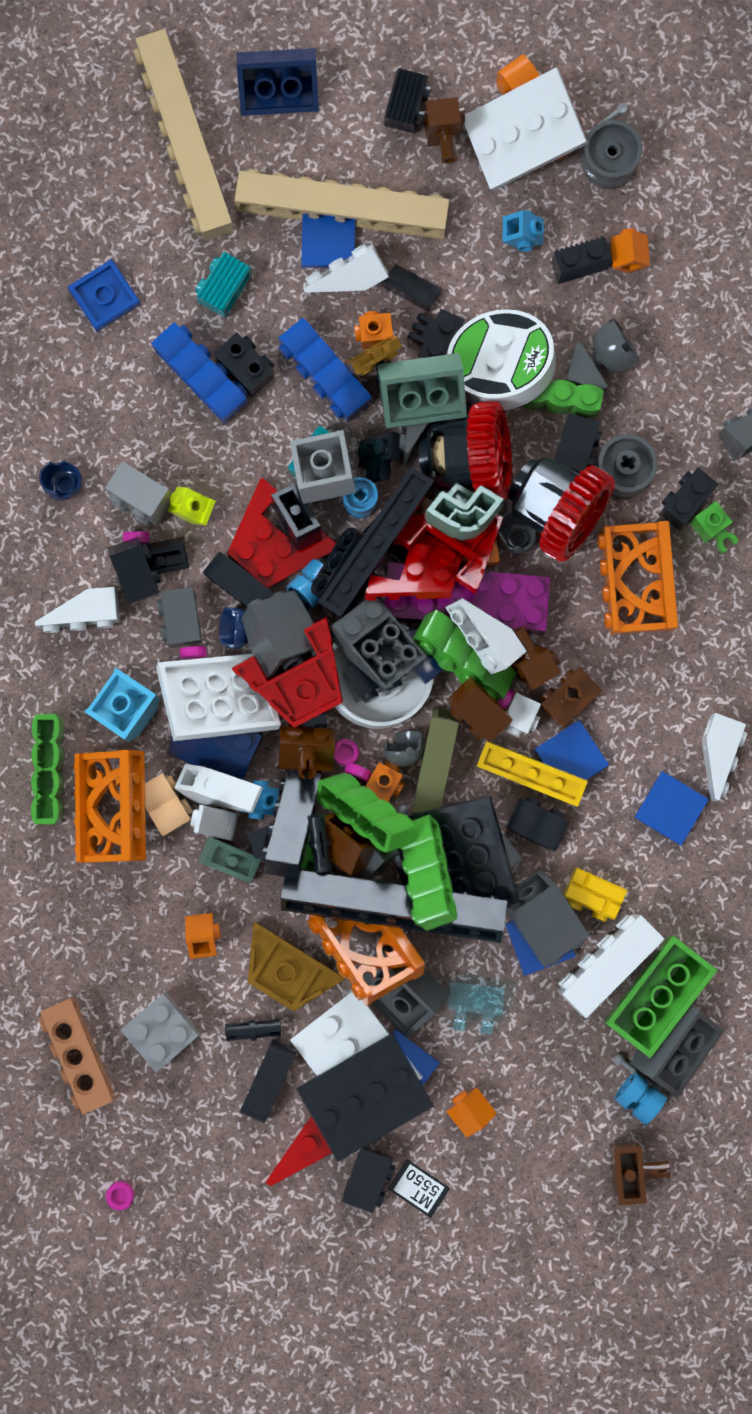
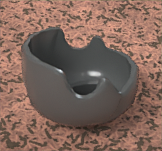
(515, 535)
(406, 748)

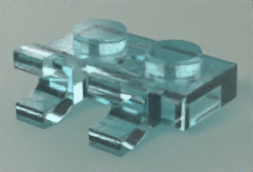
(475, 999)

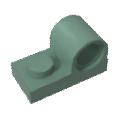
(229, 859)

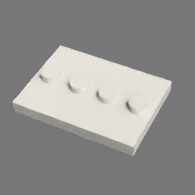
(524, 129)
(211, 700)
(340, 1034)

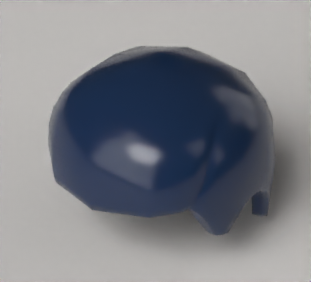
(60, 480)
(232, 629)

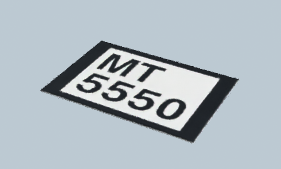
(418, 1188)

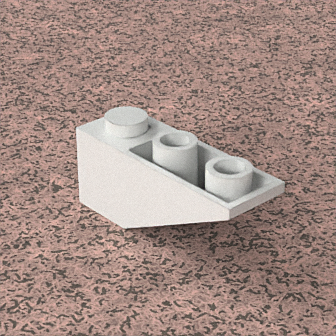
(352, 274)
(90, 607)
(488, 637)
(719, 749)
(217, 789)
(214, 822)

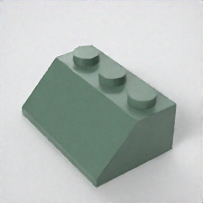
(422, 390)

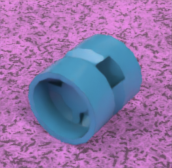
(364, 502)
(303, 583)
(640, 1098)

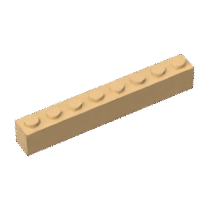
(184, 135)
(371, 208)

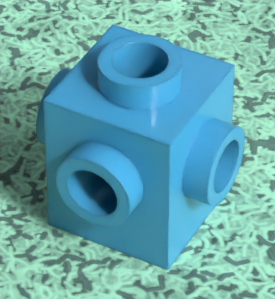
(523, 230)
(266, 801)

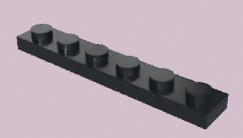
(376, 542)

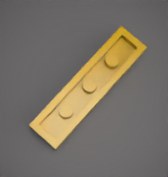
(532, 773)

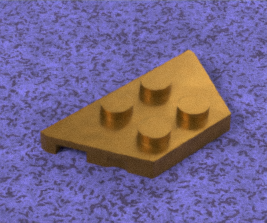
(382, 351)
(286, 971)

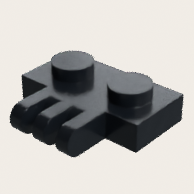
(436, 333)
(377, 454)

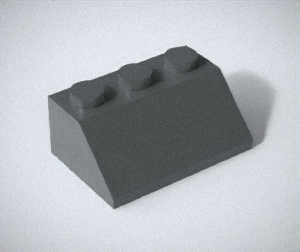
(738, 435)
(410, 1003)
(680, 1052)

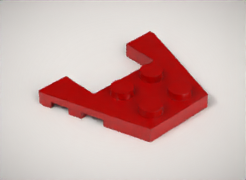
(264, 549)
(476, 549)
(427, 573)
(303, 689)

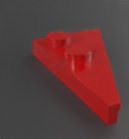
(305, 1150)

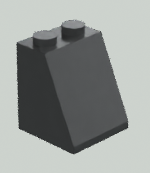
(277, 632)
(545, 919)

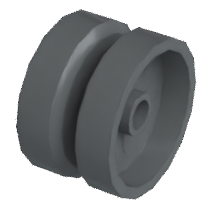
(610, 139)
(640, 463)

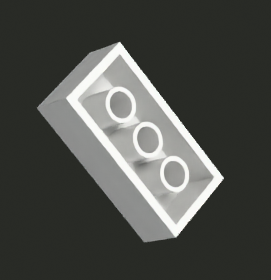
(610, 964)

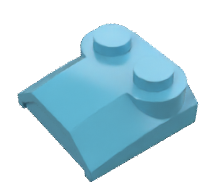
(124, 706)

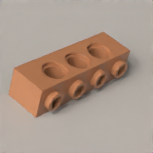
(91, 1064)

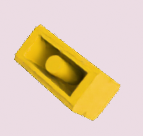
(594, 894)

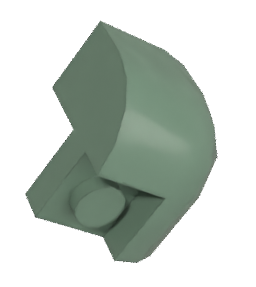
(464, 513)

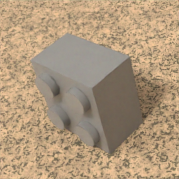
(323, 467)
(139, 494)
(160, 1031)

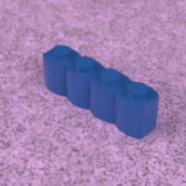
(324, 369)
(199, 372)

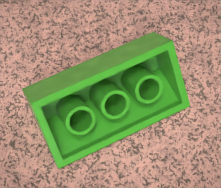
(660, 996)

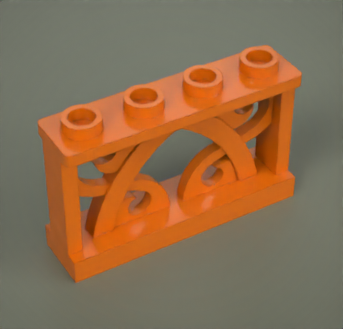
(658, 547)
(88, 793)
(402, 955)

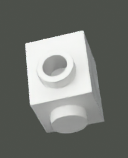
(523, 714)

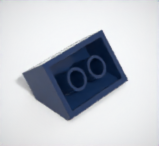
(277, 81)
(221, 753)

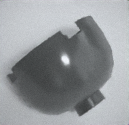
(614, 348)

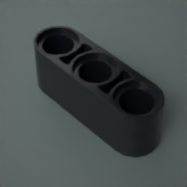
(335, 560)
(235, 580)
(268, 1081)

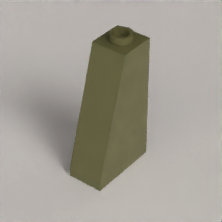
(435, 760)

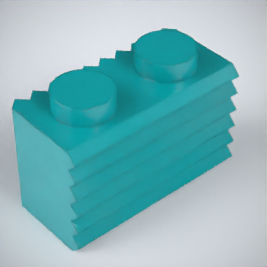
(223, 284)

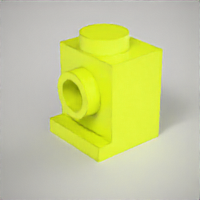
(191, 506)

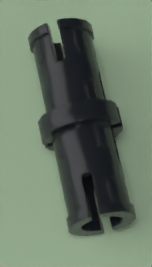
(319, 843)
(253, 1030)

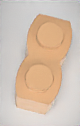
(164, 804)

